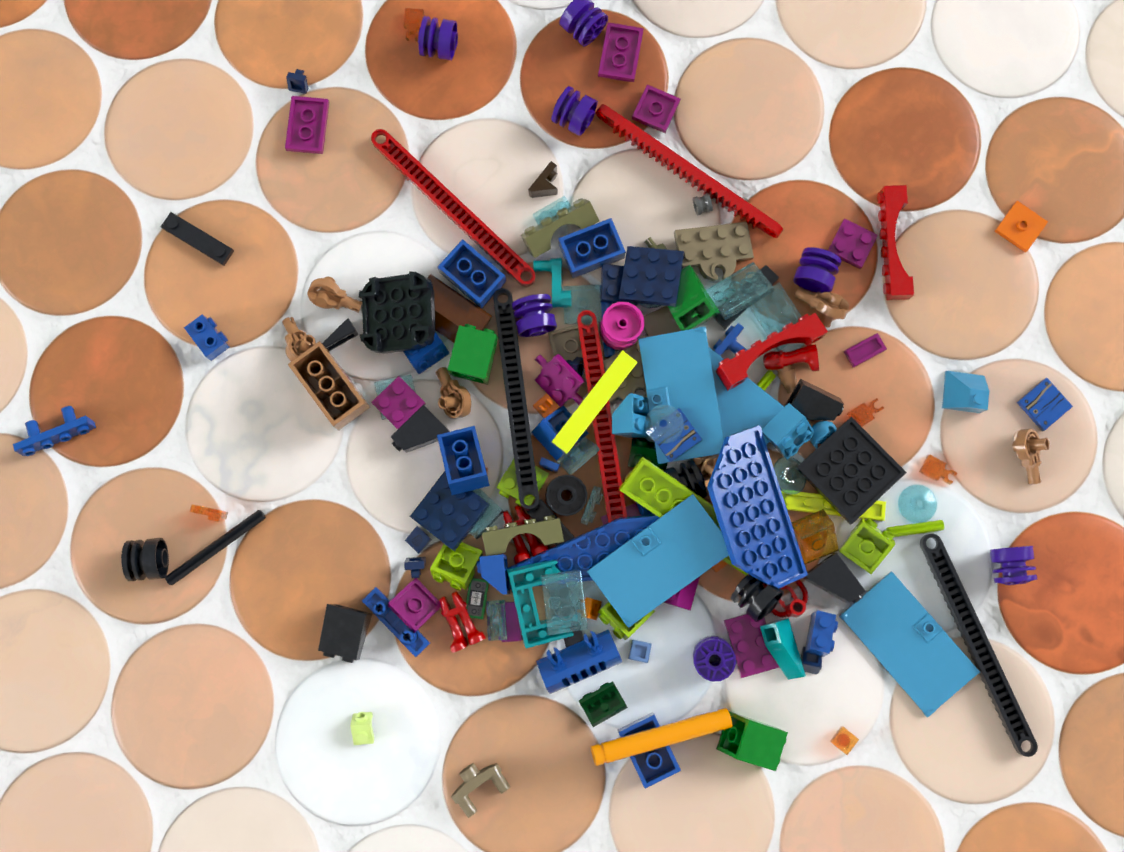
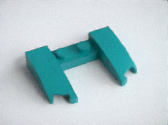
(521, 583)

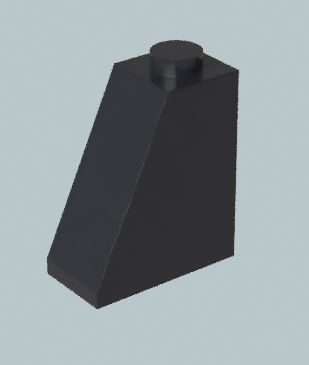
(815, 402)
(418, 431)
(836, 579)

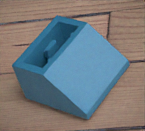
(630, 417)
(788, 431)

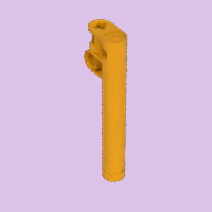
(661, 736)

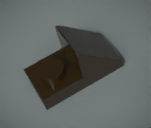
(542, 186)

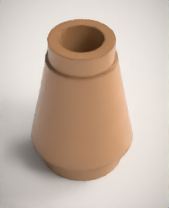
(788, 378)

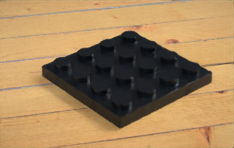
(851, 470)

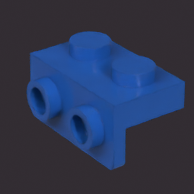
(426, 357)

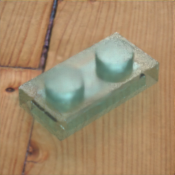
(551, 209)
(589, 514)
(496, 620)

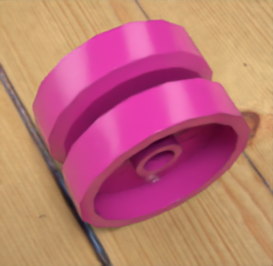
(621, 325)

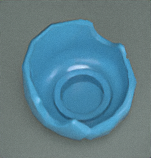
(822, 431)

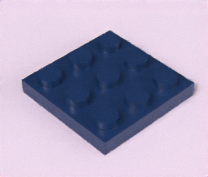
(651, 276)
(449, 515)

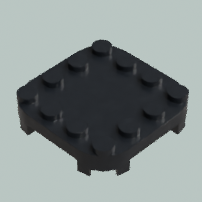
(398, 313)

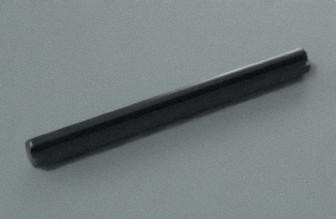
(215, 547)

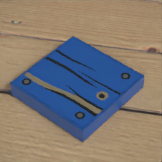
(1044, 404)
(686, 441)

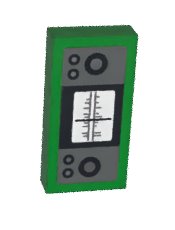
(477, 598)

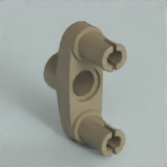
(474, 778)

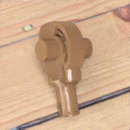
(331, 295)
(827, 303)
(296, 339)
(453, 396)
(1028, 448)

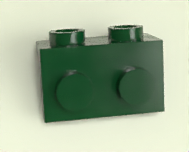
(643, 448)
(602, 703)

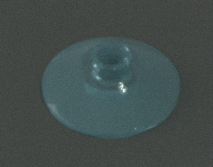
(668, 433)
(795, 480)
(908, 503)

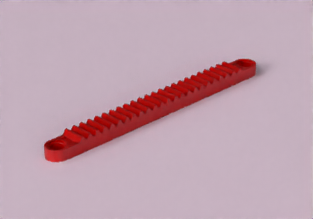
(689, 171)
(453, 207)
(602, 422)

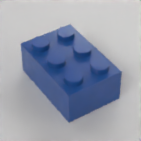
(591, 248)
(472, 273)
(463, 460)
(655, 764)

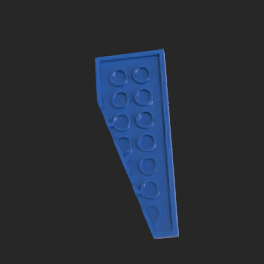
(592, 546)

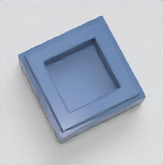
(640, 651)

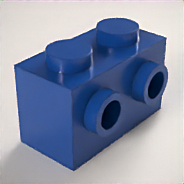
(206, 336)
(820, 633)

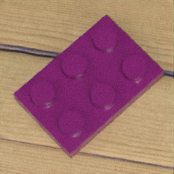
(620, 52)
(307, 125)
(749, 645)

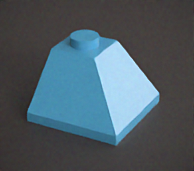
(965, 392)

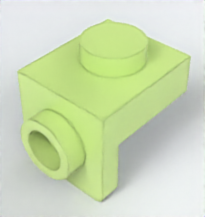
(362, 728)

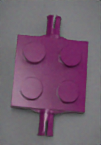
(559, 380)

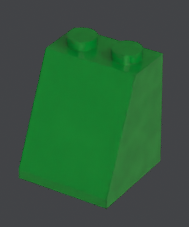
(473, 354)
(753, 742)

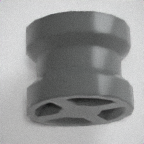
(702, 204)

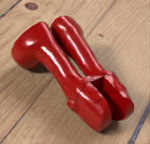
(778, 359)
(535, 546)
(473, 635)

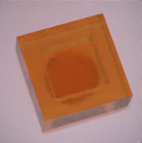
(844, 740)

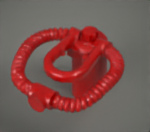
(797, 606)

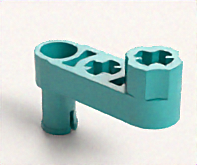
(560, 298)

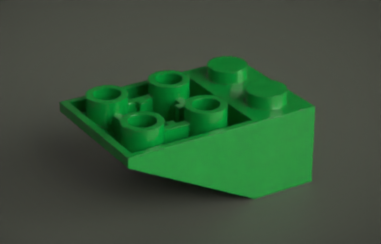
(693, 302)

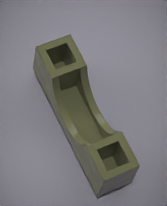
(539, 238)
(497, 539)

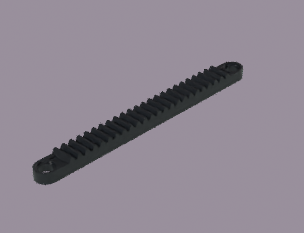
(516, 400)
(978, 645)

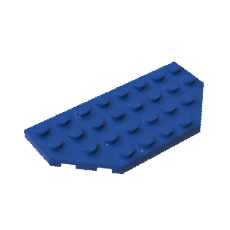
(754, 511)

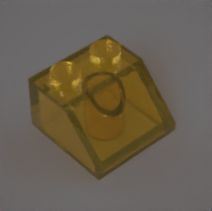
(815, 536)

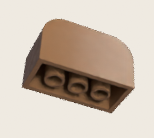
(329, 385)

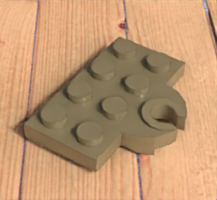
(715, 248)
(634, 380)

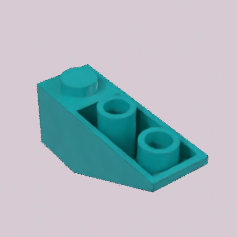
(783, 647)

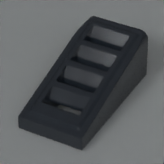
(341, 335)

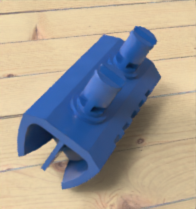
(578, 661)

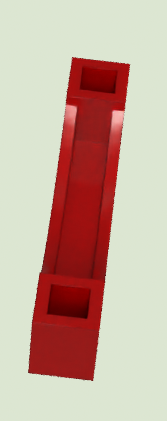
(897, 283)
(806, 331)

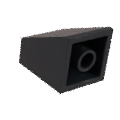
(344, 632)

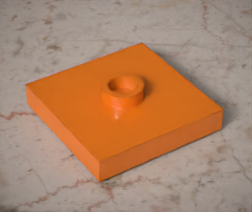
(1021, 226)

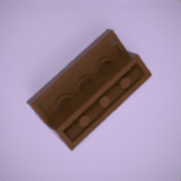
(455, 310)

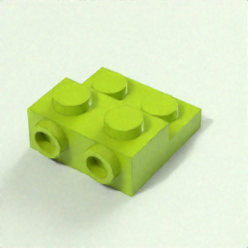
(509, 487)
(867, 545)
(456, 566)
(609, 616)

